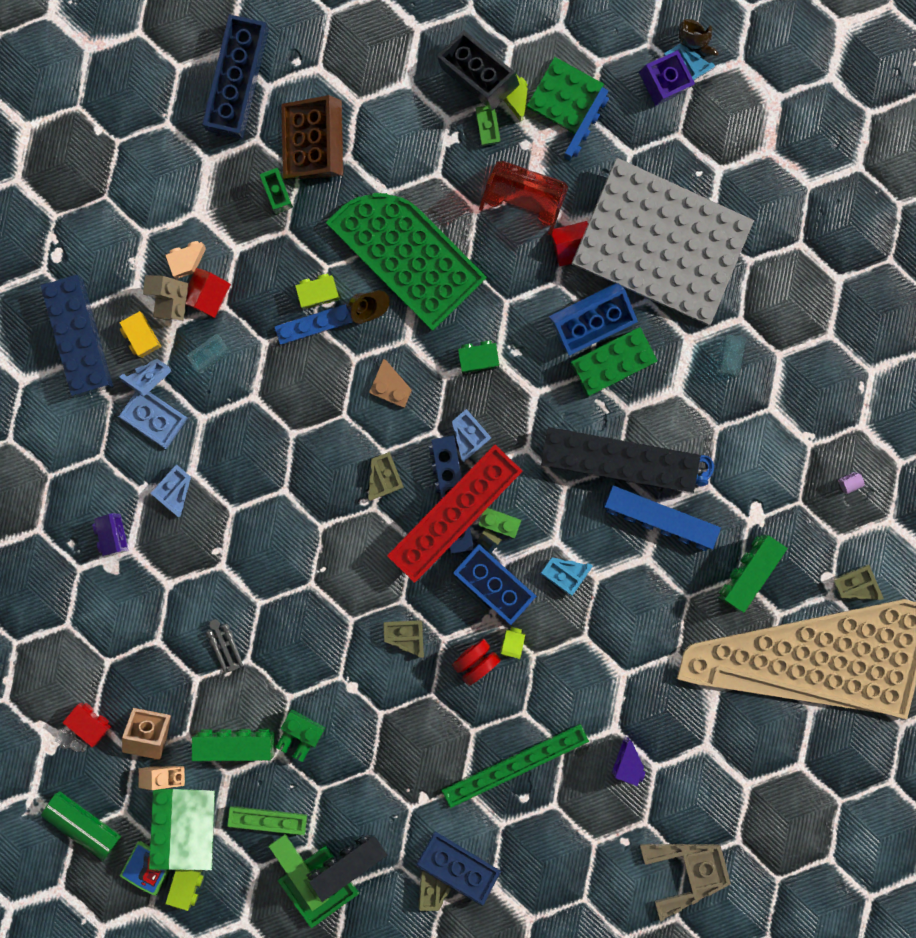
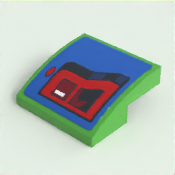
(138, 873)

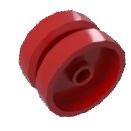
(477, 664)

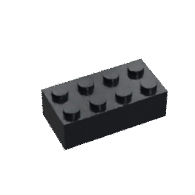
(478, 70)
(344, 868)

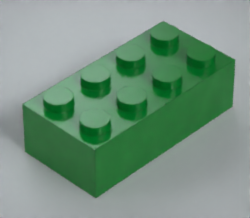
(613, 362)
(752, 573)
(233, 745)

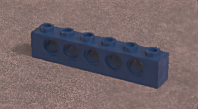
(448, 445)

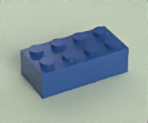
(593, 318)
(494, 584)

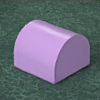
(851, 482)

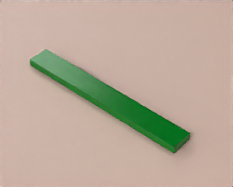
(515, 765)

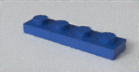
(591, 117)
(313, 324)

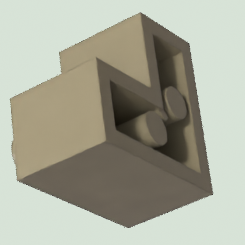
(168, 295)

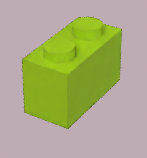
(317, 291)
(183, 889)

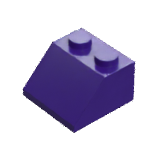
(666, 77)
(110, 534)
(628, 764)

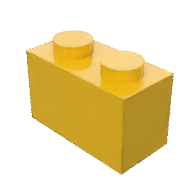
(139, 334)

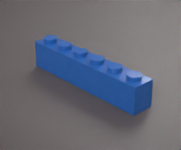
(661, 517)

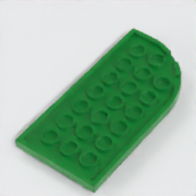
(408, 254)

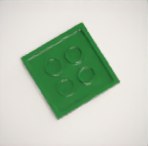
(565, 95)
(335, 901)

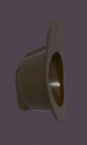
(368, 306)

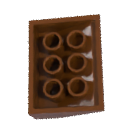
(312, 138)

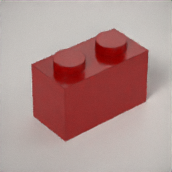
(87, 724)

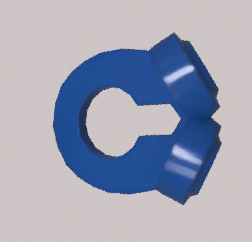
(703, 479)

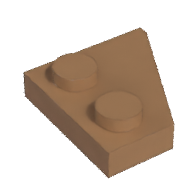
(390, 386)

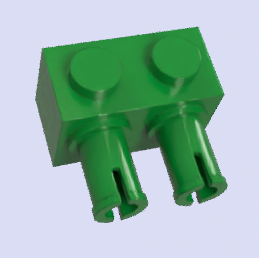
(304, 729)

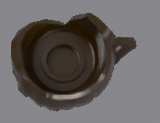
(695, 37)

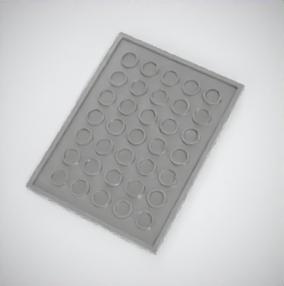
(662, 241)

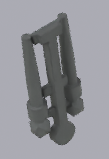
(214, 624)

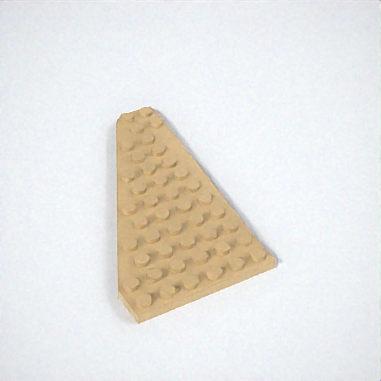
(836, 659)

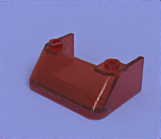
(525, 190)

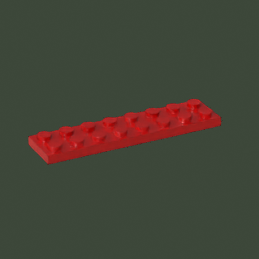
(454, 513)

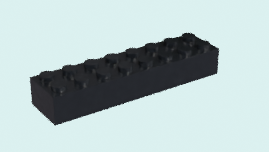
(620, 460)

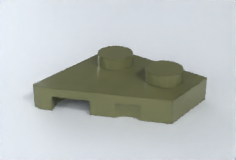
(383, 477)
(858, 584)
(405, 635)
(431, 893)

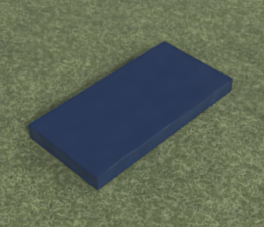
(458, 868)

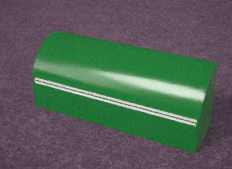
(80, 826)

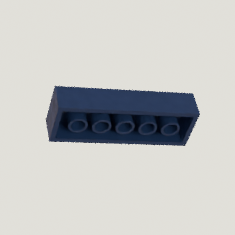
(235, 76)
(76, 336)

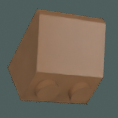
(146, 733)

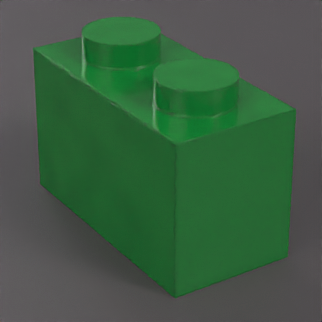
(276, 191)
(478, 357)

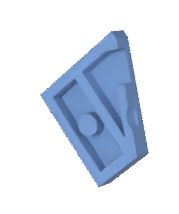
(146, 376)
(469, 434)

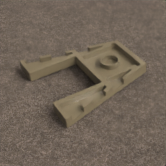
(704, 868)

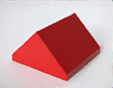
(567, 240)
(206, 292)

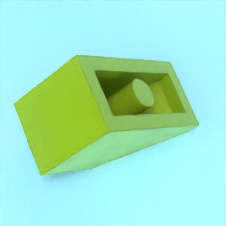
(517, 99)
(512, 642)

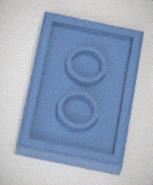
(153, 418)

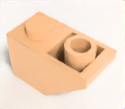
(185, 260)
(161, 777)

